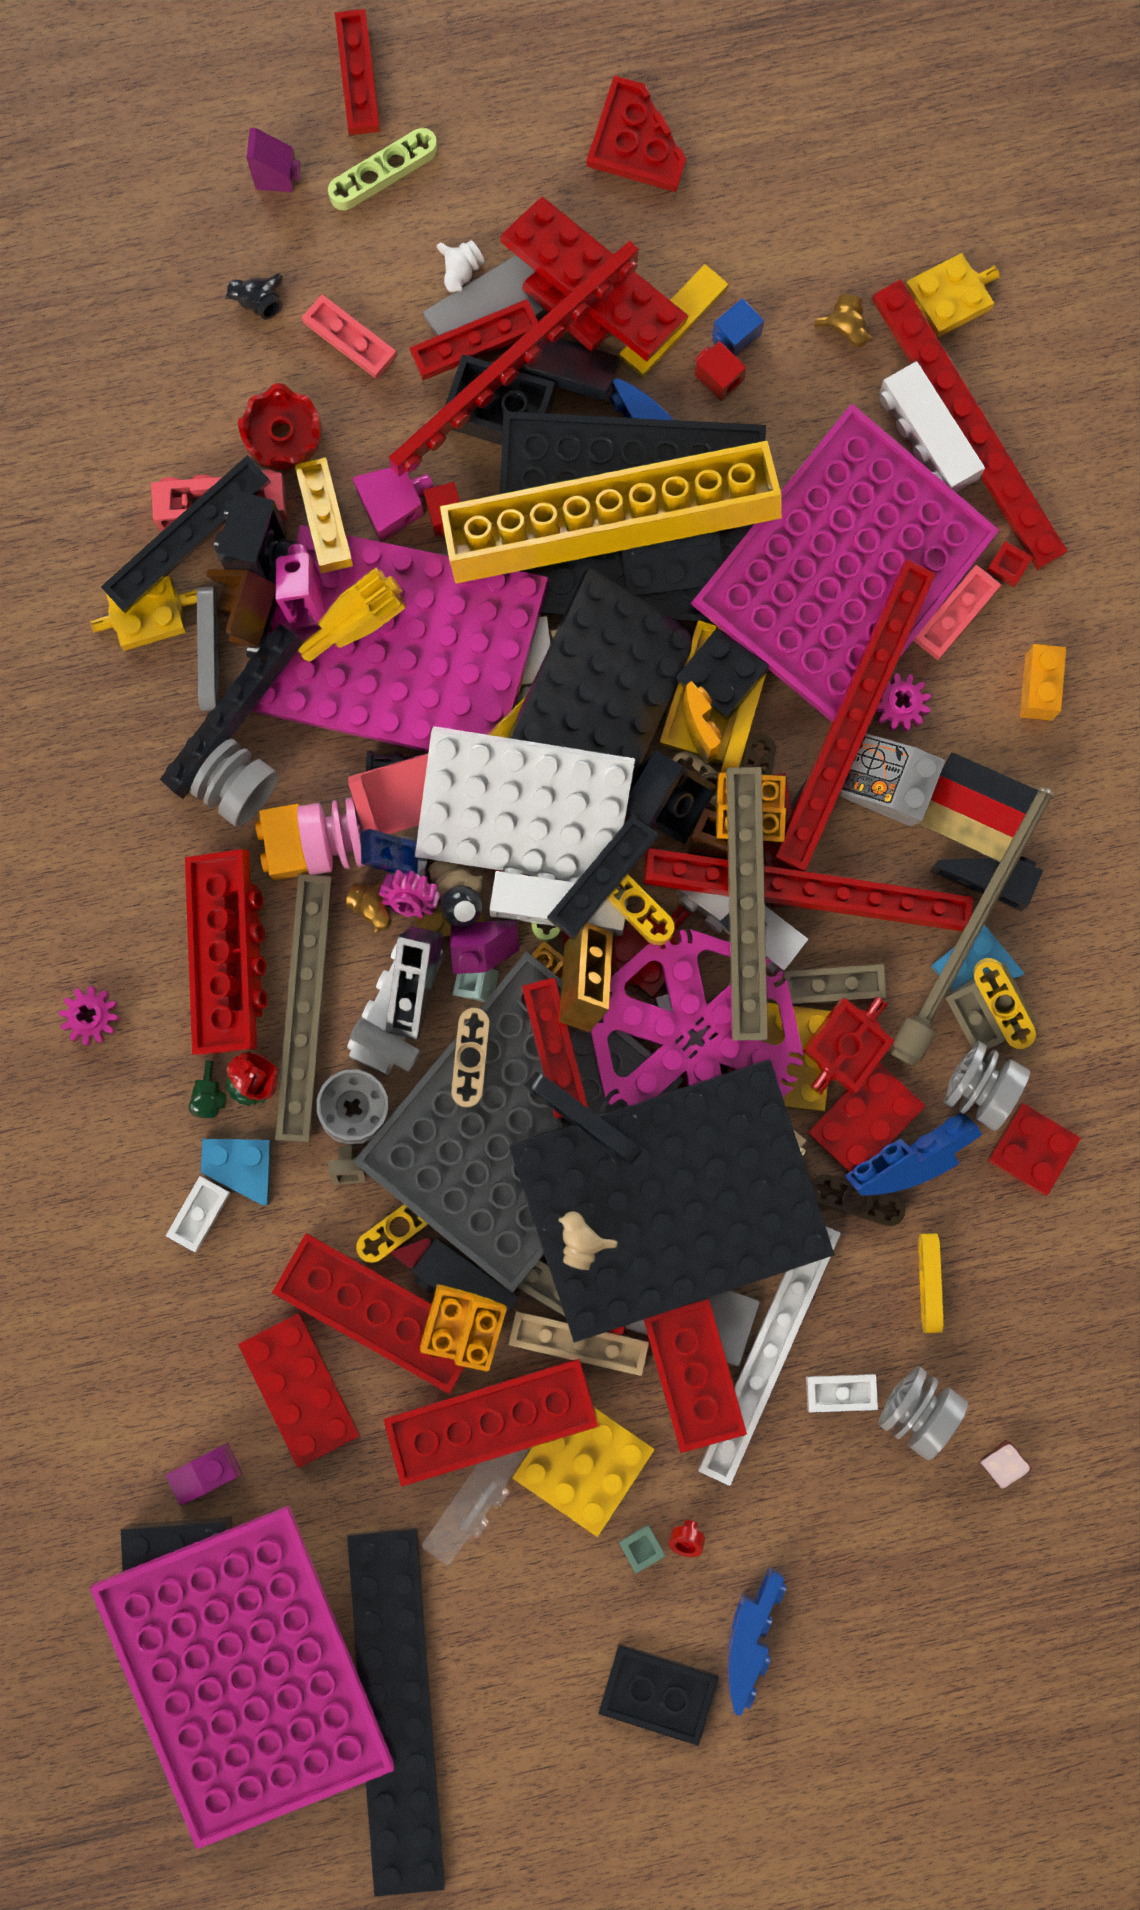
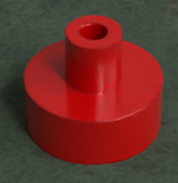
(687, 1540)

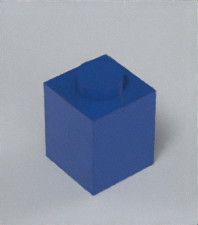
(737, 327)

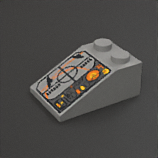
(892, 779)

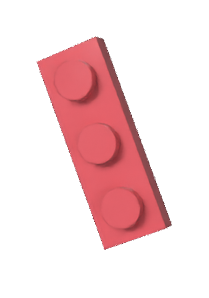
(349, 336)
(957, 612)

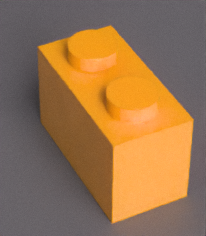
(1043, 682)
(282, 842)

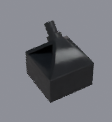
(669, 796)

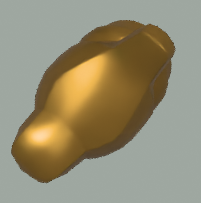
(847, 320)
(369, 903)

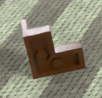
(247, 601)

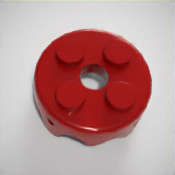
(271, 409)

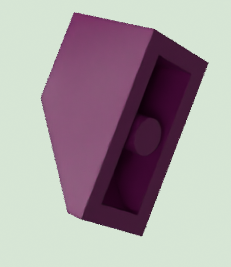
(271, 162)
(483, 945)
(204, 1474)

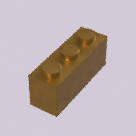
(586, 978)

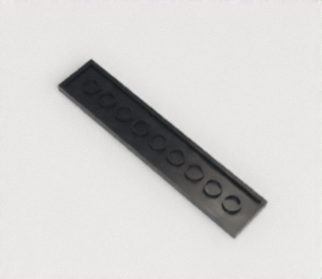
(396, 1682)

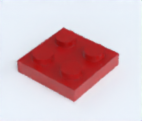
(1034, 1149)

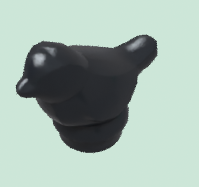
(257, 295)

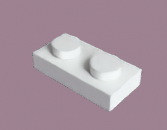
(198, 1214)
(841, 1393)

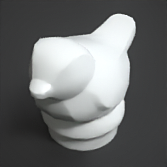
(460, 264)

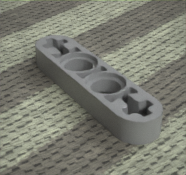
(208, 647)

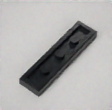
(603, 877)

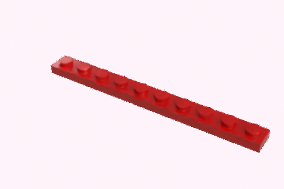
(506, 367)
(1000, 472)
(854, 715)
(814, 891)

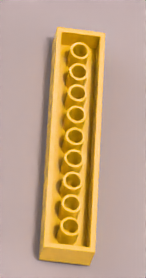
(611, 512)

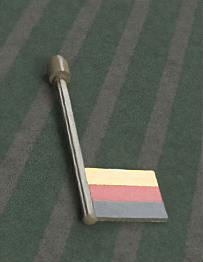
(989, 817)

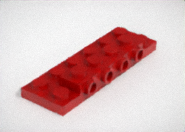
(224, 952)

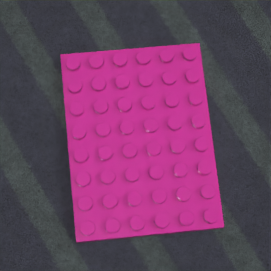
(816, 580)
(438, 663)
(242, 1677)

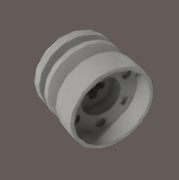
(234, 783)
(987, 1086)
(352, 1087)
(929, 1417)

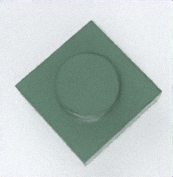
(641, 1548)

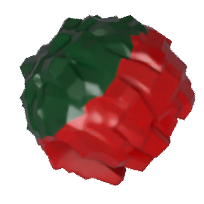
(251, 1078)

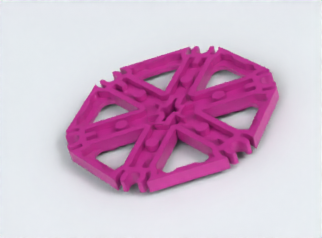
(687, 1007)

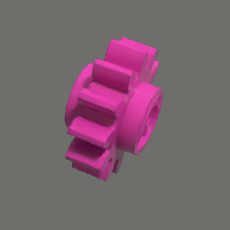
(905, 714)
(409, 894)
(77, 1012)

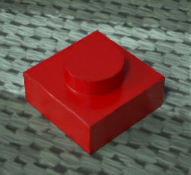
(1009, 564)

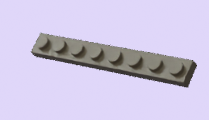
(746, 904)
(304, 1008)

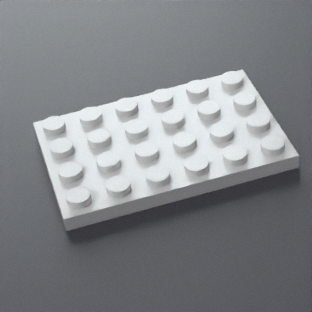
(519, 803)

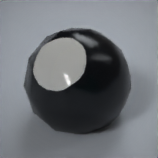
(461, 906)

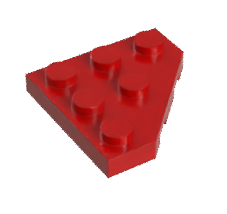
(635, 139)

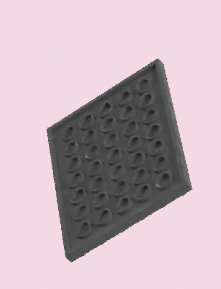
(457, 1160)

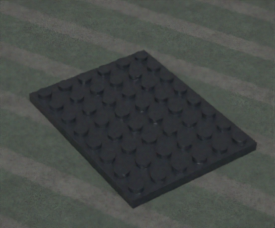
(562, 448)
(694, 1216)

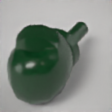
(205, 1096)

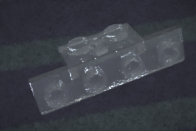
(469, 1507)

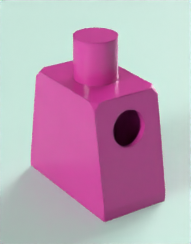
(391, 500)
(299, 588)

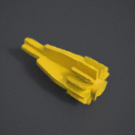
(356, 613)

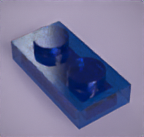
(388, 852)

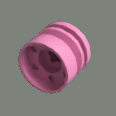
(329, 836)

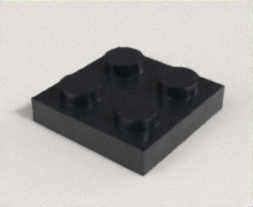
(724, 671)

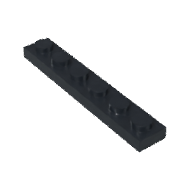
(182, 536)
(232, 708)

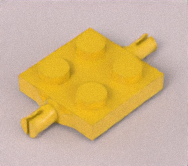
(952, 294)
(150, 619)

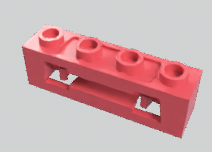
(172, 495)

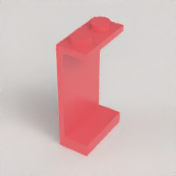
(390, 795)

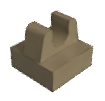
(344, 1170)

